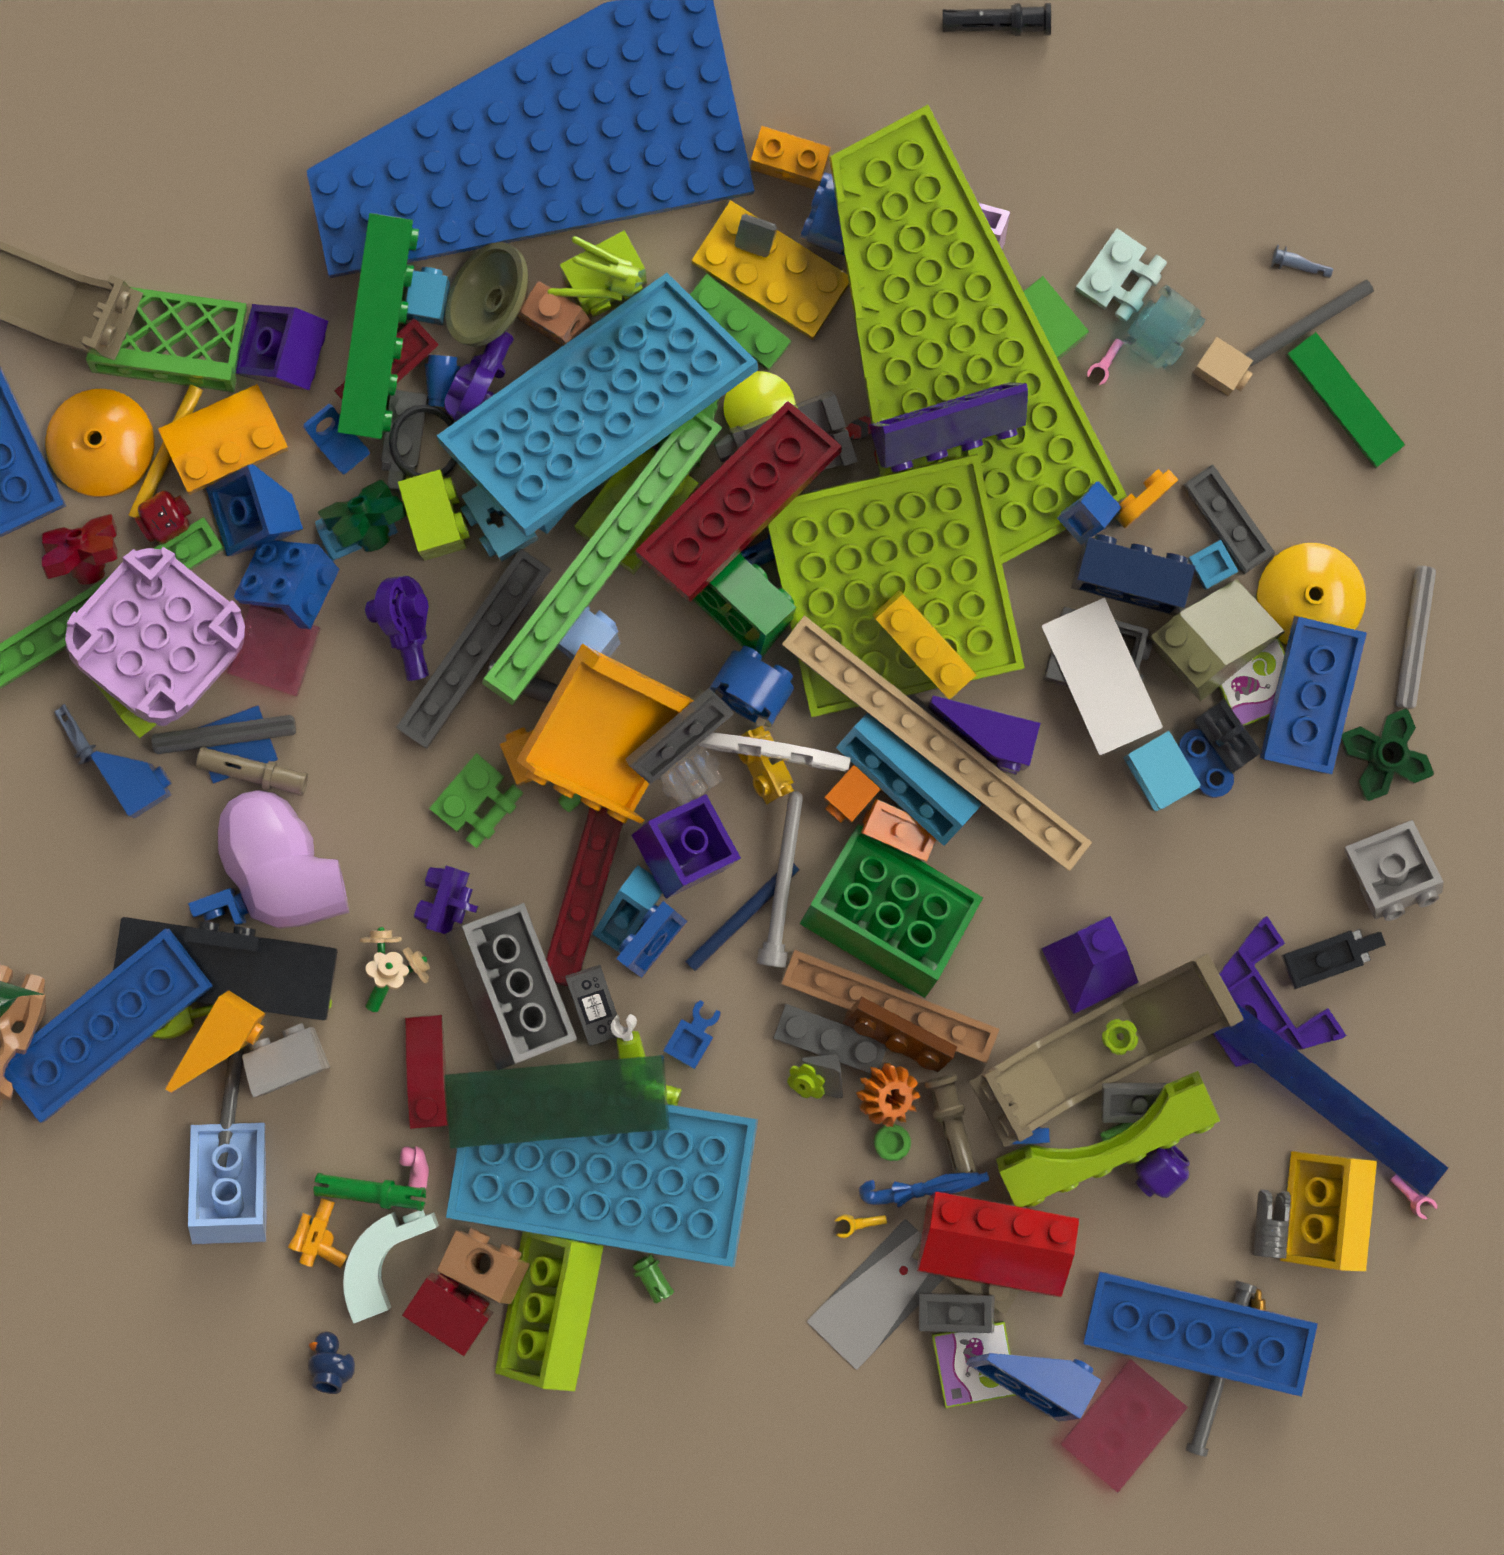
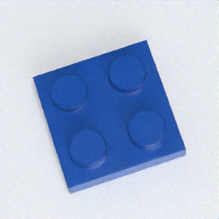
(644, 948)

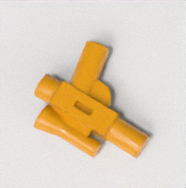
(315, 1238)

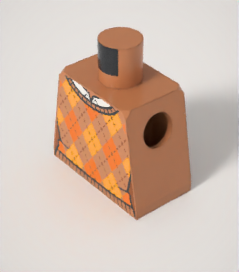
(553, 315)

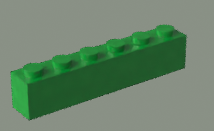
(376, 324)

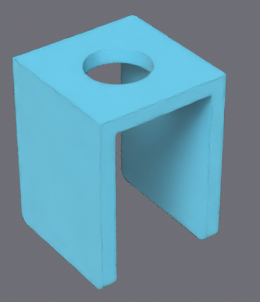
(1162, 771)

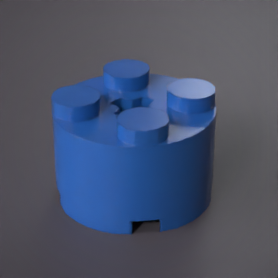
(823, 224)
(753, 686)

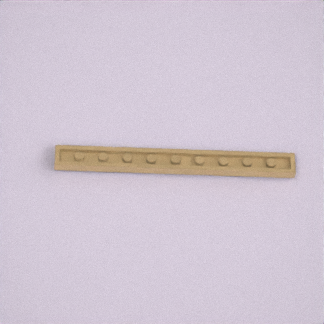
(936, 743)

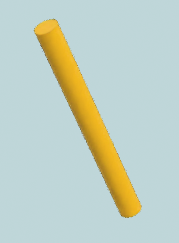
(163, 457)

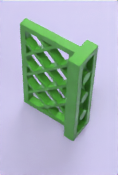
(174, 368)

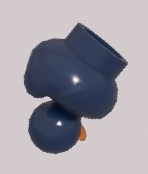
(327, 1366)

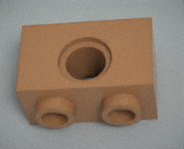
(463, 1260)

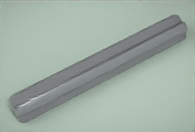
(1415, 637)

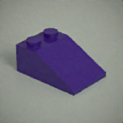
(992, 734)

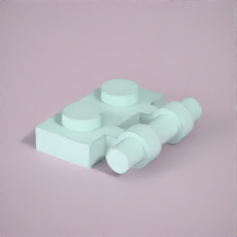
(1111, 269)

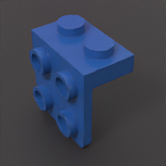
(288, 578)

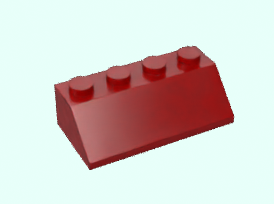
(997, 1244)

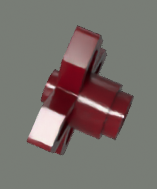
(80, 550)

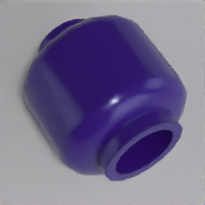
(1162, 1171)

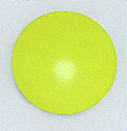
(756, 398)

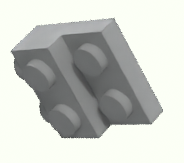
(1395, 871)

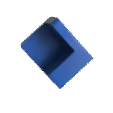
(1089, 513)

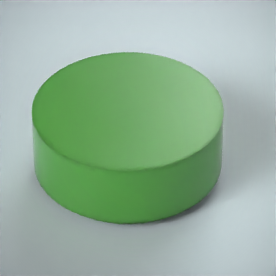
(892, 1142)

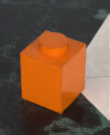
(850, 795)

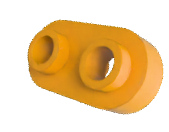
(1156, 486)

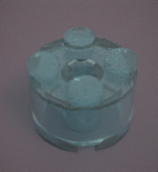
(1163, 327)

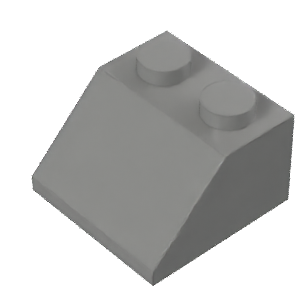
(284, 1061)

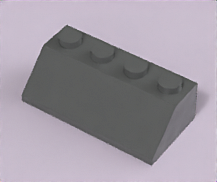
(510, 986)

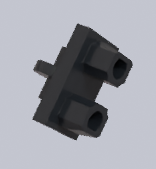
(1227, 736)

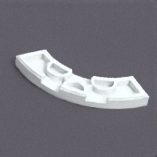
(787, 752)

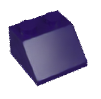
(281, 346)

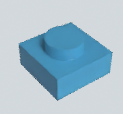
(1213, 565)

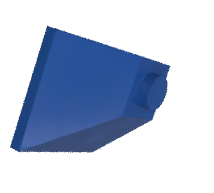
(252, 510)

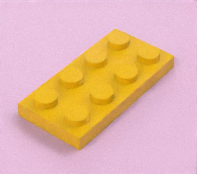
(787, 283)

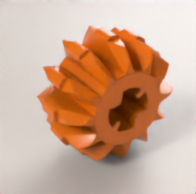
(899, 1099)

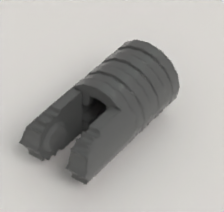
(1271, 1234)

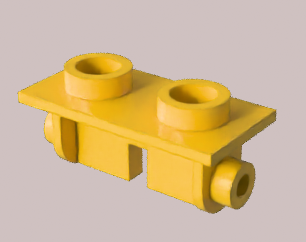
(768, 779)

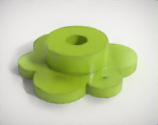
(806, 1081)

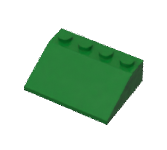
(891, 912)

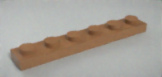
(846, 988)

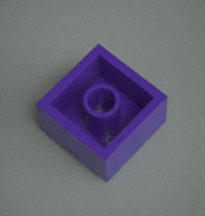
(686, 846)

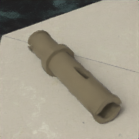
(266, 774)

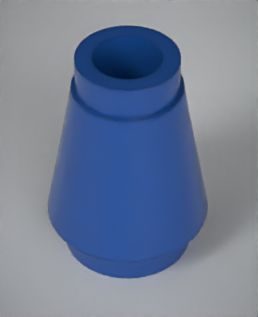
(439, 377)

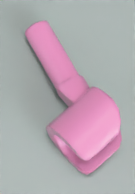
(1106, 361)
(1415, 1199)

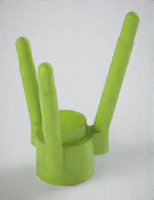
(620, 276)

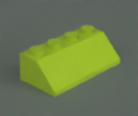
(550, 1312)

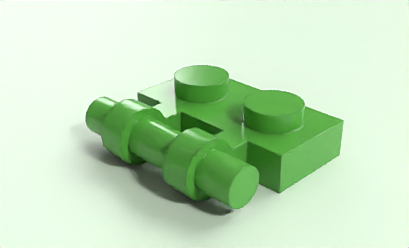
(468, 793)

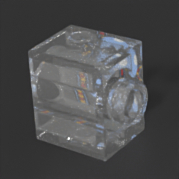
(691, 776)

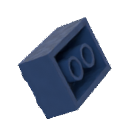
(1133, 575)

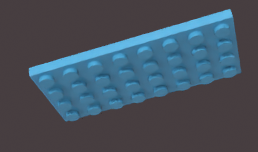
(597, 404)
(634, 1191)

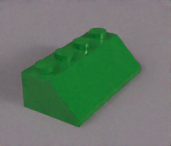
(747, 605)

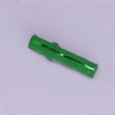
(385, 1193)

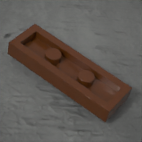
(899, 1035)

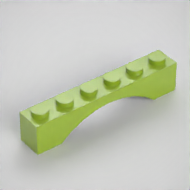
(1040, 1171)

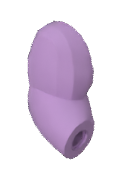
(274, 863)

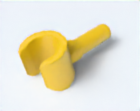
(860, 1223)

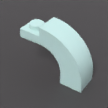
(363, 1269)

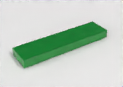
(1345, 400)

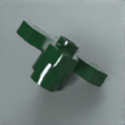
(364, 517)
(1368, 747)

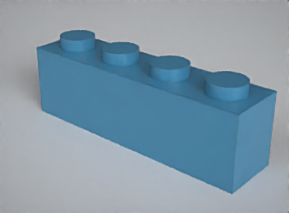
(909, 779)

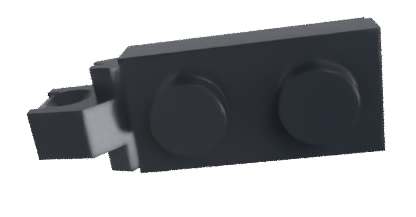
(1330, 957)

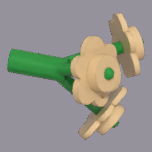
(388, 969)

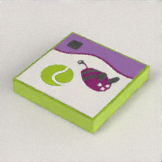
(1253, 687)
(958, 1380)

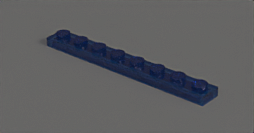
(1334, 1102)

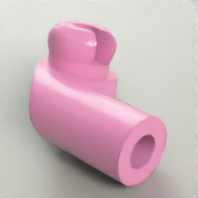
(417, 1161)

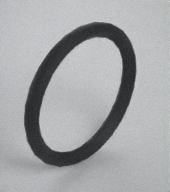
(395, 429)

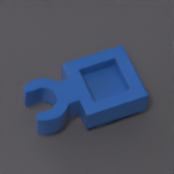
(690, 1040)

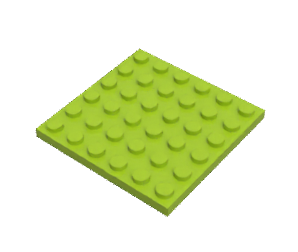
(905, 531)

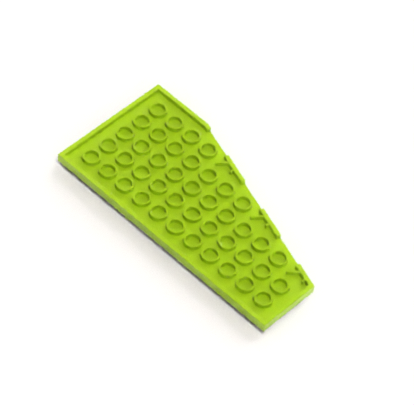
(950, 319)

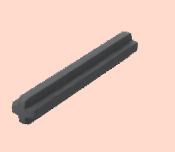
(224, 734)

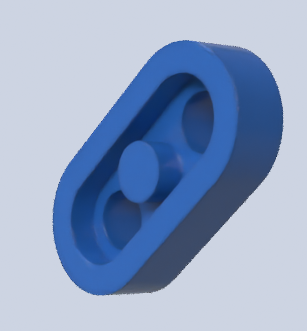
(1205, 764)

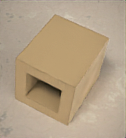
(1224, 367)

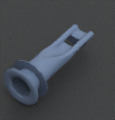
(1296, 261)
(75, 735)

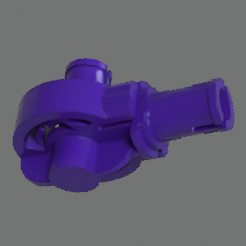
(473, 380)
(402, 620)

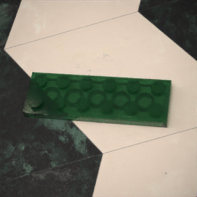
(557, 1101)

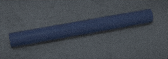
(734, 923)

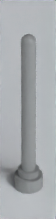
(773, 949)

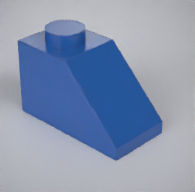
(133, 781)

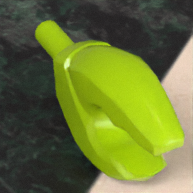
(182, 1022)

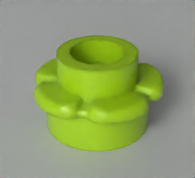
(1118, 1046)

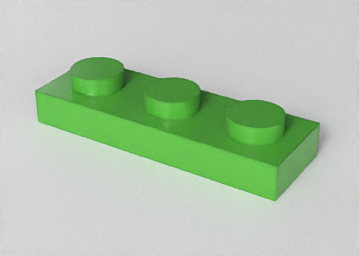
(741, 322)

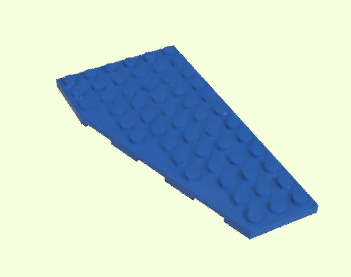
(566, 135)

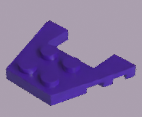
(1254, 996)

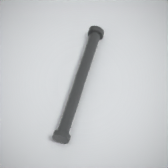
(1215, 1387)

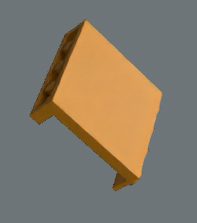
(592, 726)

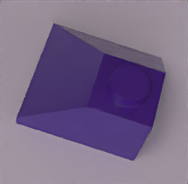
(1091, 964)

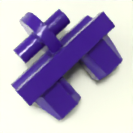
(450, 901)

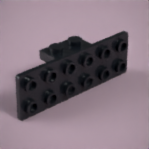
(263, 971)

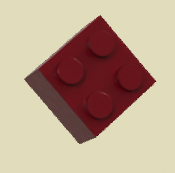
(448, 1312)

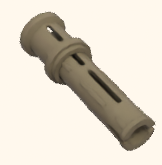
(949, 1114)

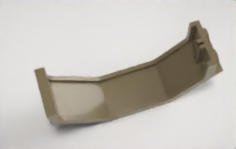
(64, 304)
(1075, 1062)

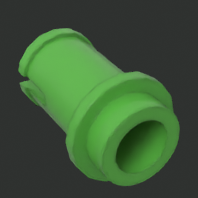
(652, 1278)

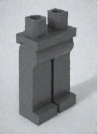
(821, 409)

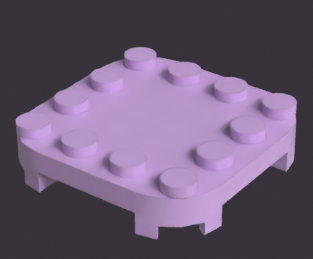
(155, 635)

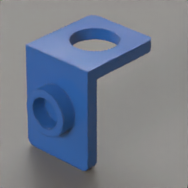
(340, 448)

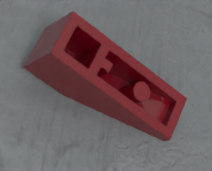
(426, 1071)

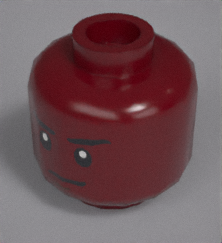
(163, 517)

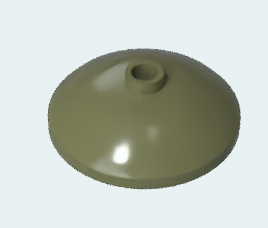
(487, 294)

